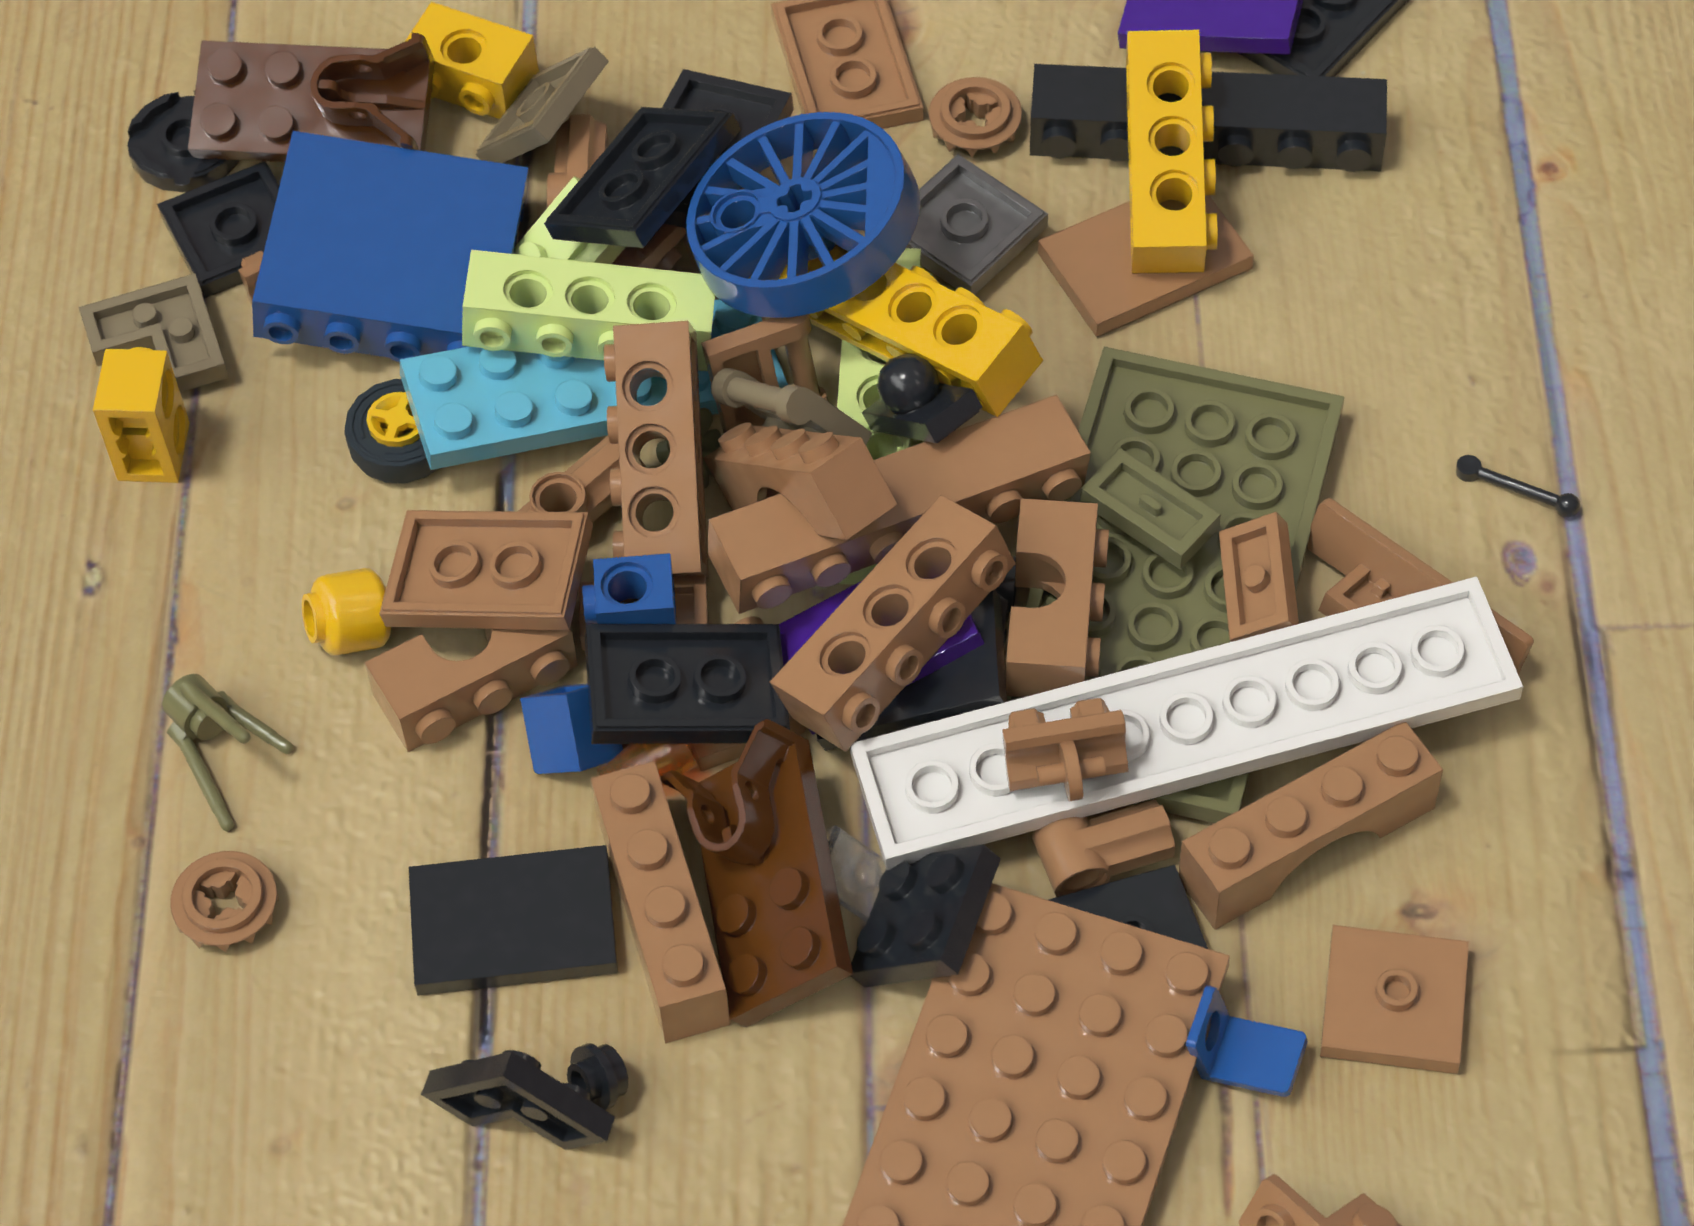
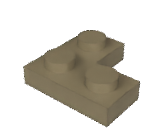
(160, 318)

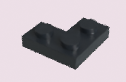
(517, 1088)

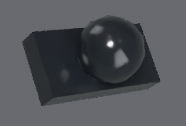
(916, 403)

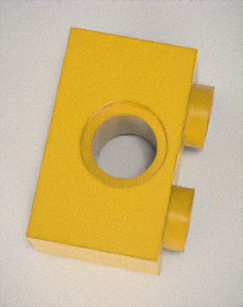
(476, 60)

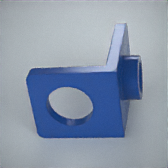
(1244, 1050)

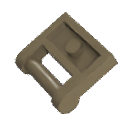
(785, 407)

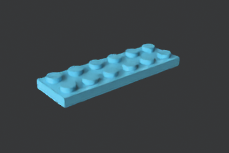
(510, 402)

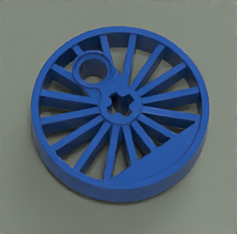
(756, 231)

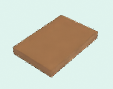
(847, 59)
(1096, 274)
(487, 570)

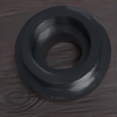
(598, 1072)

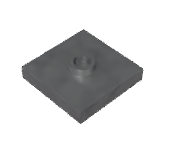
(972, 225)

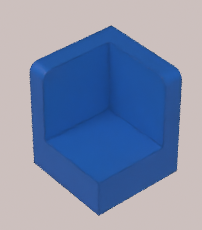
(561, 733)

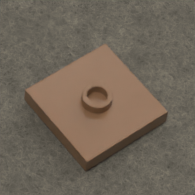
(1395, 999)

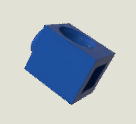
(631, 577)

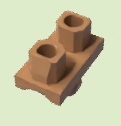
(1064, 749)

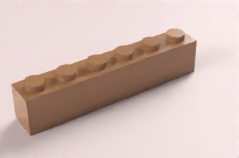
(987, 467)

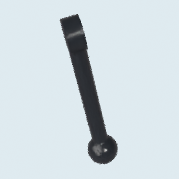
(1469, 469)

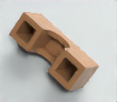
(1058, 555)
(434, 695)

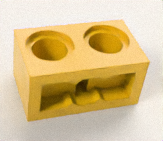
(141, 415)

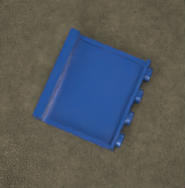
(379, 245)

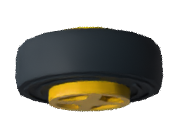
(373, 434)

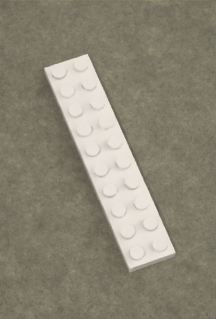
(1198, 718)

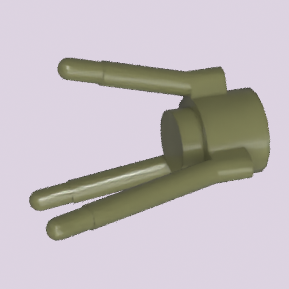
(204, 714)

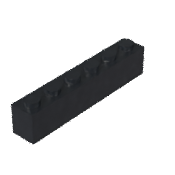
(1256, 118)

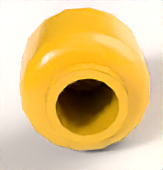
(345, 612)

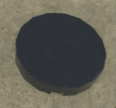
(161, 151)

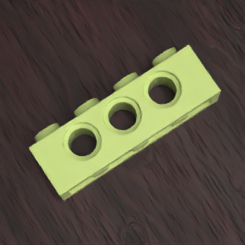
(573, 304)

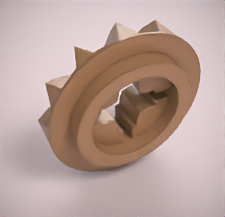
(984, 99)
(216, 877)

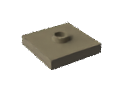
(542, 106)

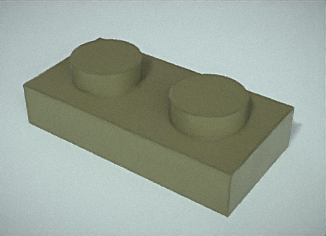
(1151, 508)

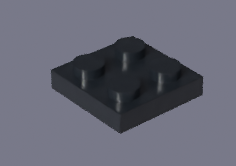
(924, 917)

